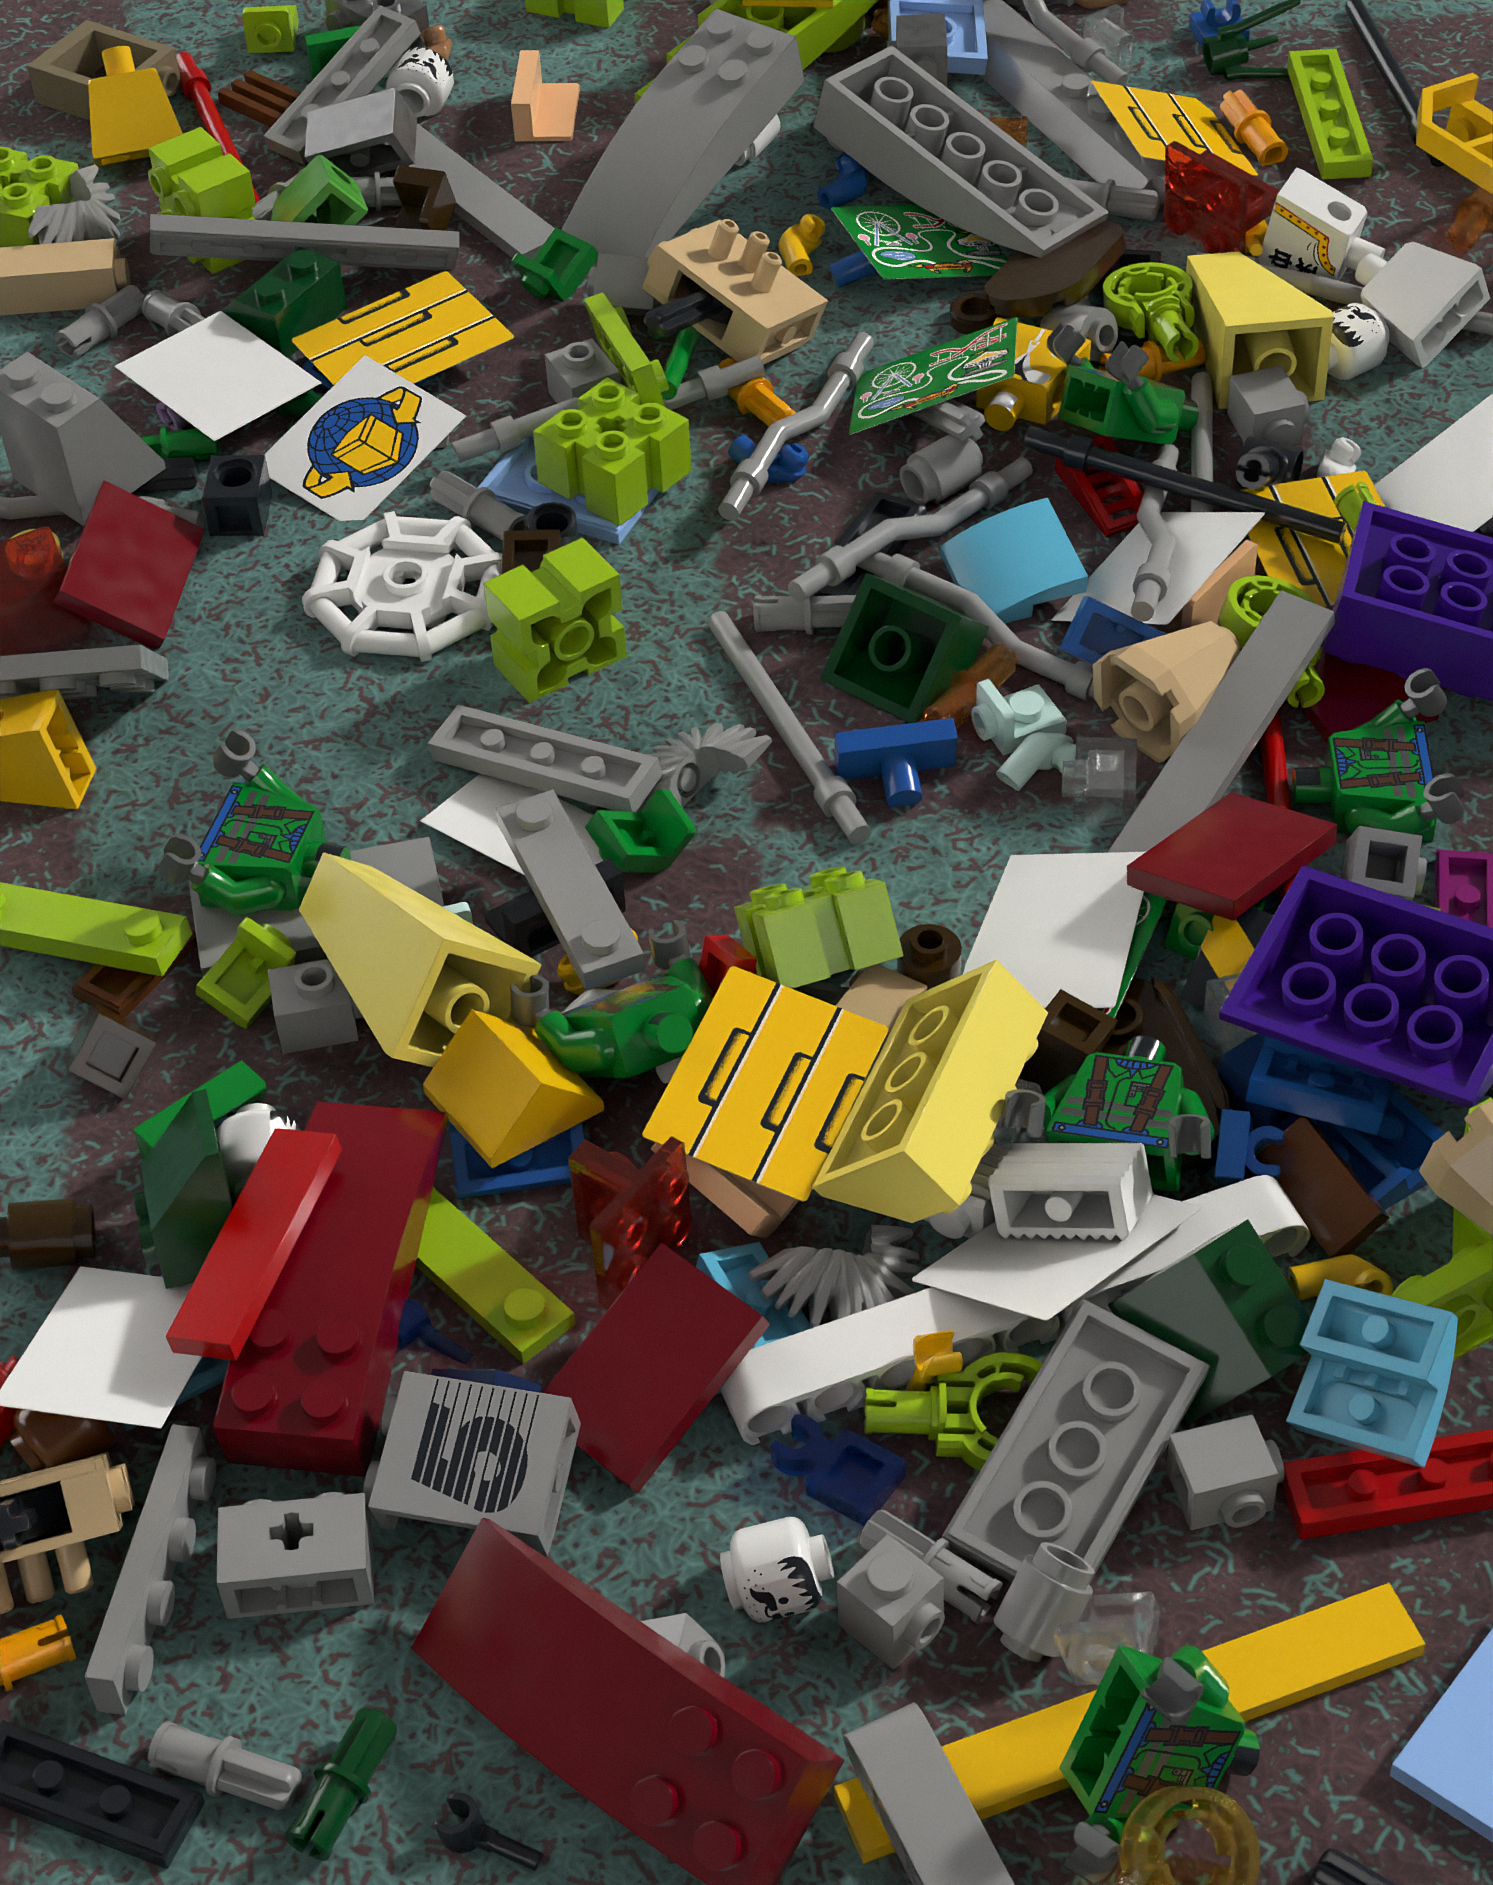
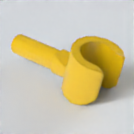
(1255, 238)
(933, 1357)

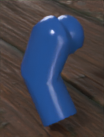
(849, 183)
(852, 268)
(786, 466)

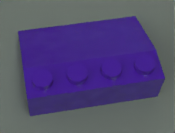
(1417, 600)
(1374, 986)

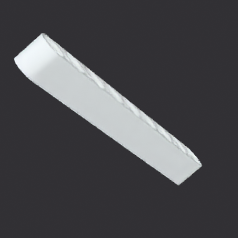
(874, 1347)

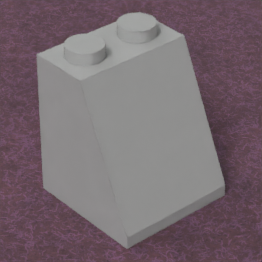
(67, 439)

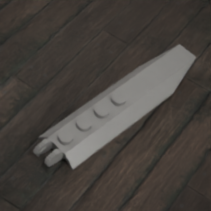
(1062, 101)

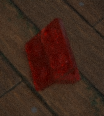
(1213, 199)
(28, 585)
(629, 1209)

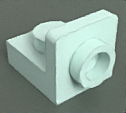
(1014, 716)

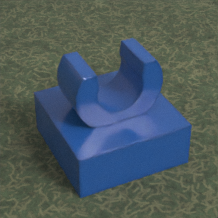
(1209, 19)
(1239, 1146)

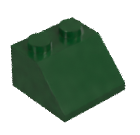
(291, 300)
(900, 649)
(183, 1194)
(1224, 1309)

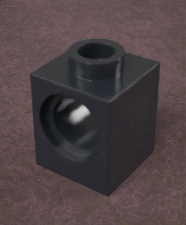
(237, 495)

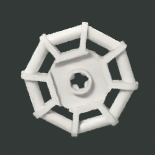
(376, 589)

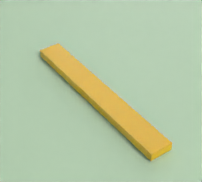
(1263, 1675)

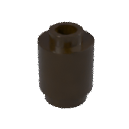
(930, 955)
(47, 1233)

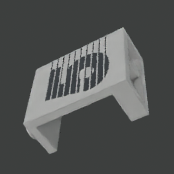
(472, 1455)

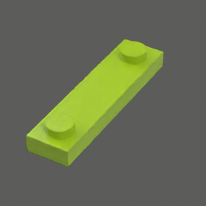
(1329, 114)
(624, 352)
(90, 929)
(489, 1282)

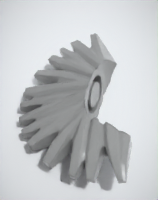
(82, 218)
(696, 759)
(840, 1278)

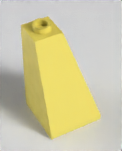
(1257, 323)
(408, 958)

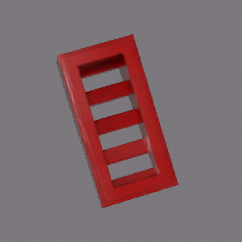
(1082, 489)

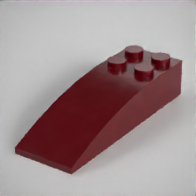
(328, 1335)
(625, 1714)

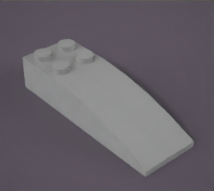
(686, 134)
(950, 156)

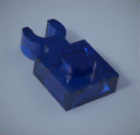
(842, 1474)

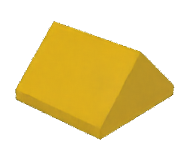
(506, 1088)

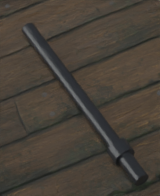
(1388, 67)
(1081, 453)

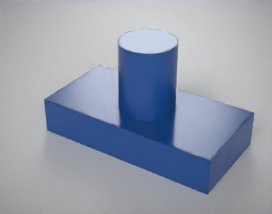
(1102, 629)
(897, 755)

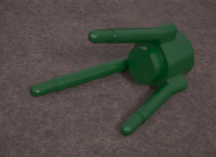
(1227, 50)

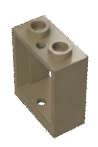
(63, 71)

